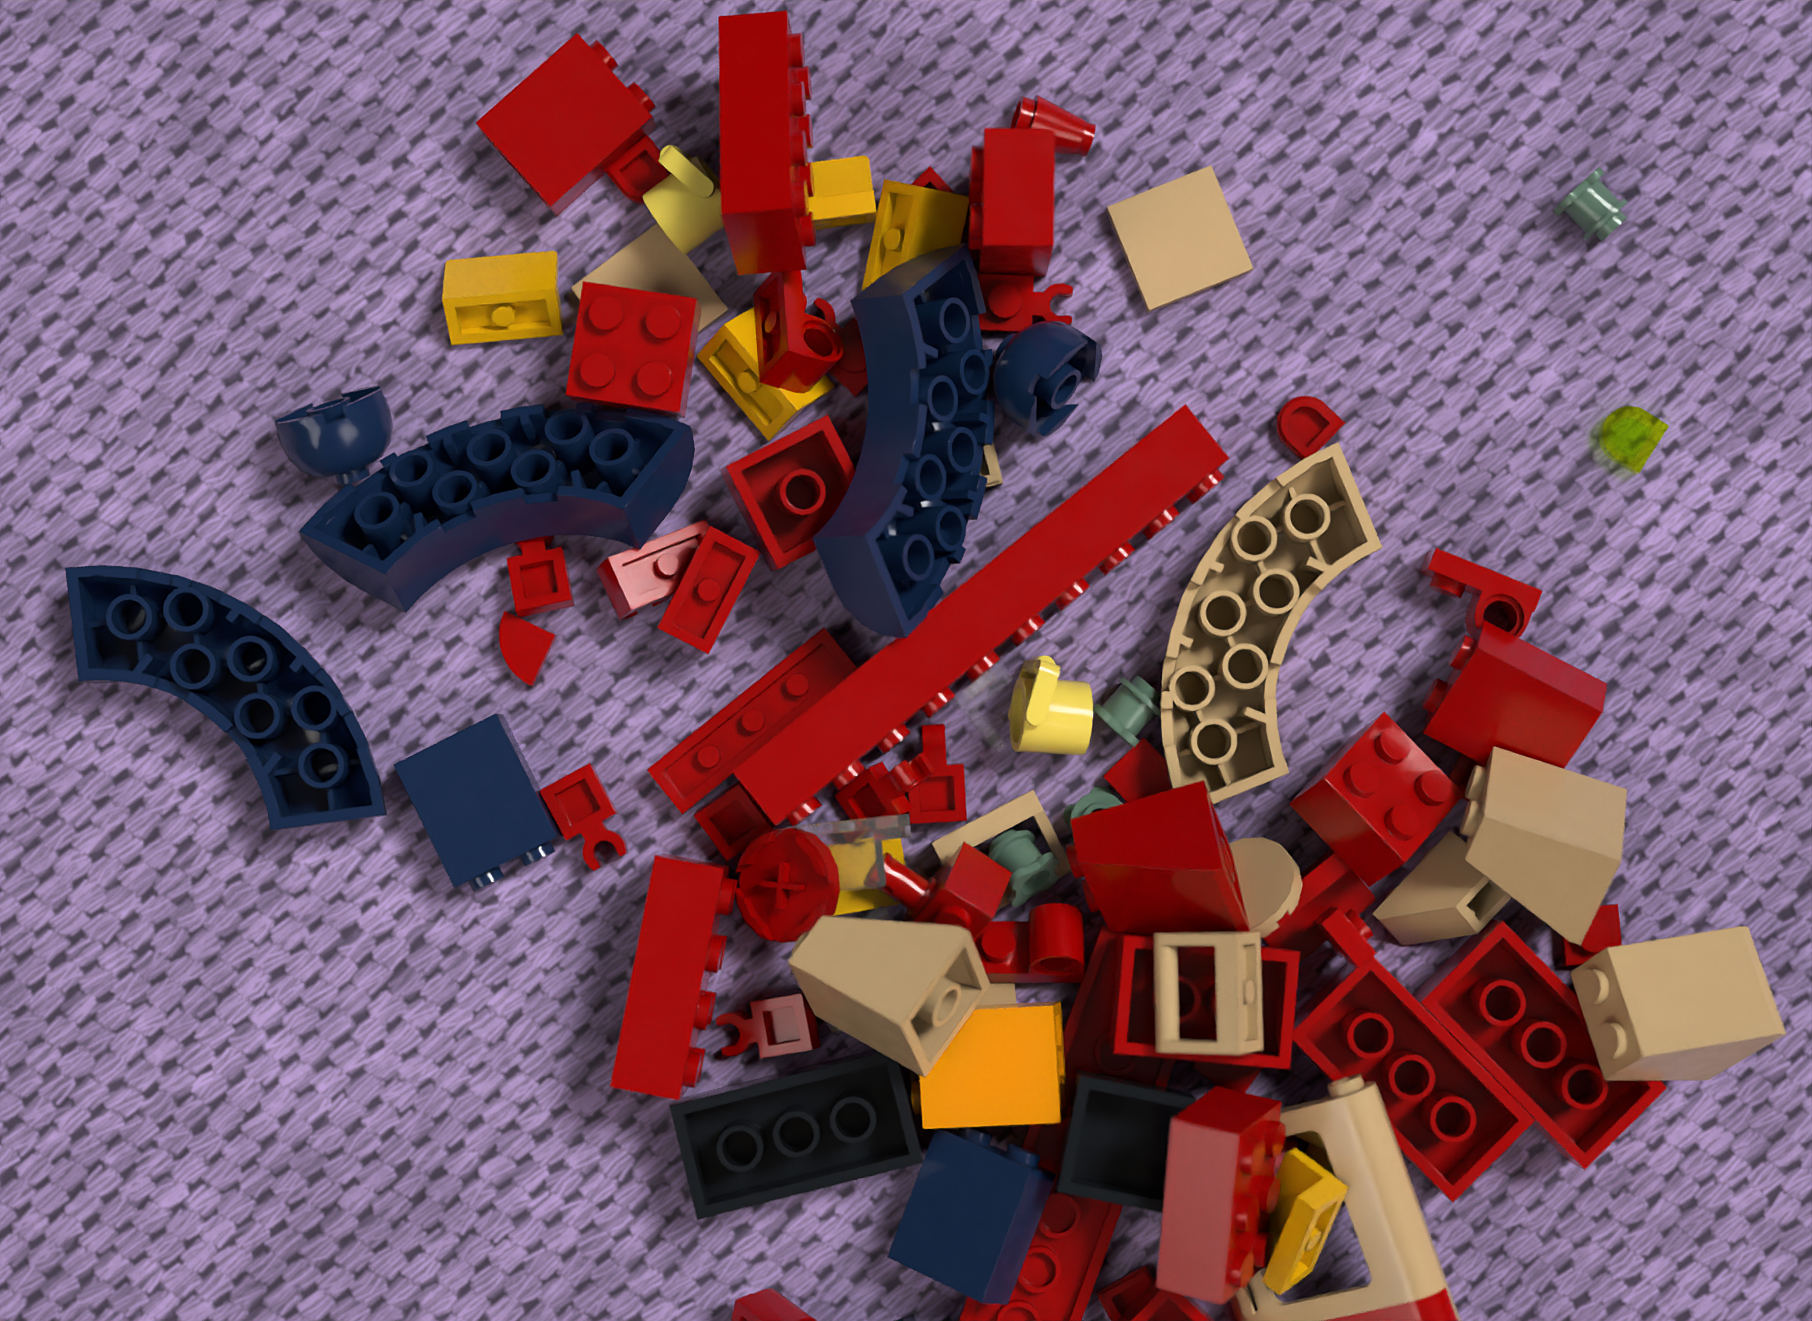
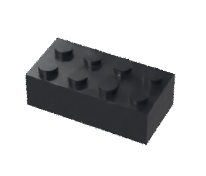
(795, 1132)

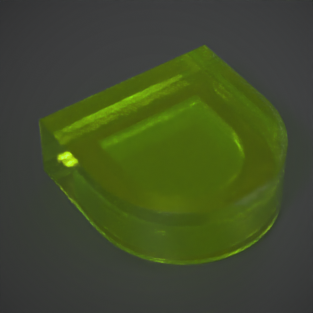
(1630, 436)

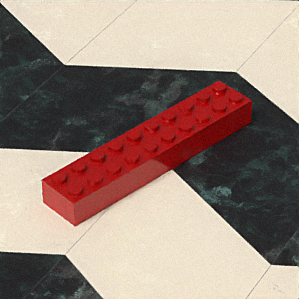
(981, 615)

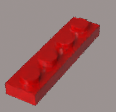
(751, 720)

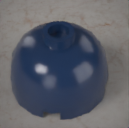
(1041, 372)
(338, 435)

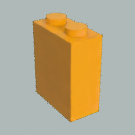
(998, 1070)

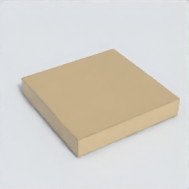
(1179, 239)
(658, 266)

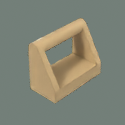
(999, 821)
(1236, 992)

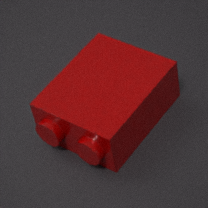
(568, 122)
(1512, 700)

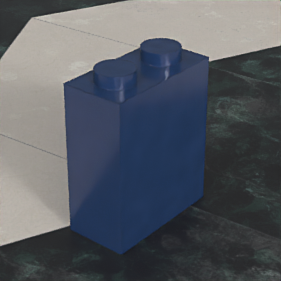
(479, 803)
(972, 1214)

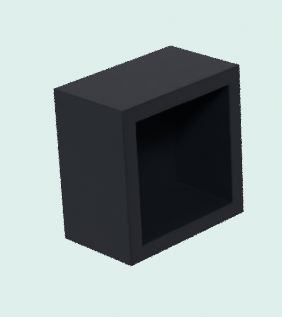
(1118, 1140)

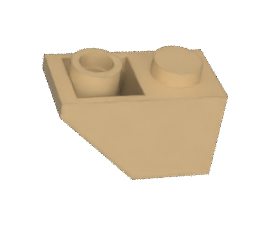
(1441, 897)

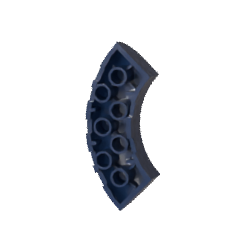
(920, 442)
(500, 486)
(238, 674)

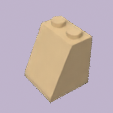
(1545, 837)
(891, 983)
(1677, 1006)

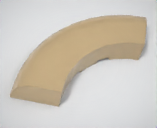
(1241, 616)

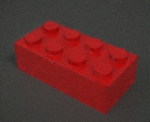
(765, 143)
(671, 977)
(1533, 1042)
(1437, 1097)

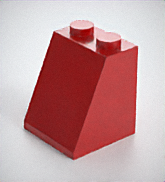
(1159, 865)

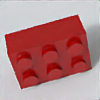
(1012, 201)
(1134, 1002)
(1219, 1194)

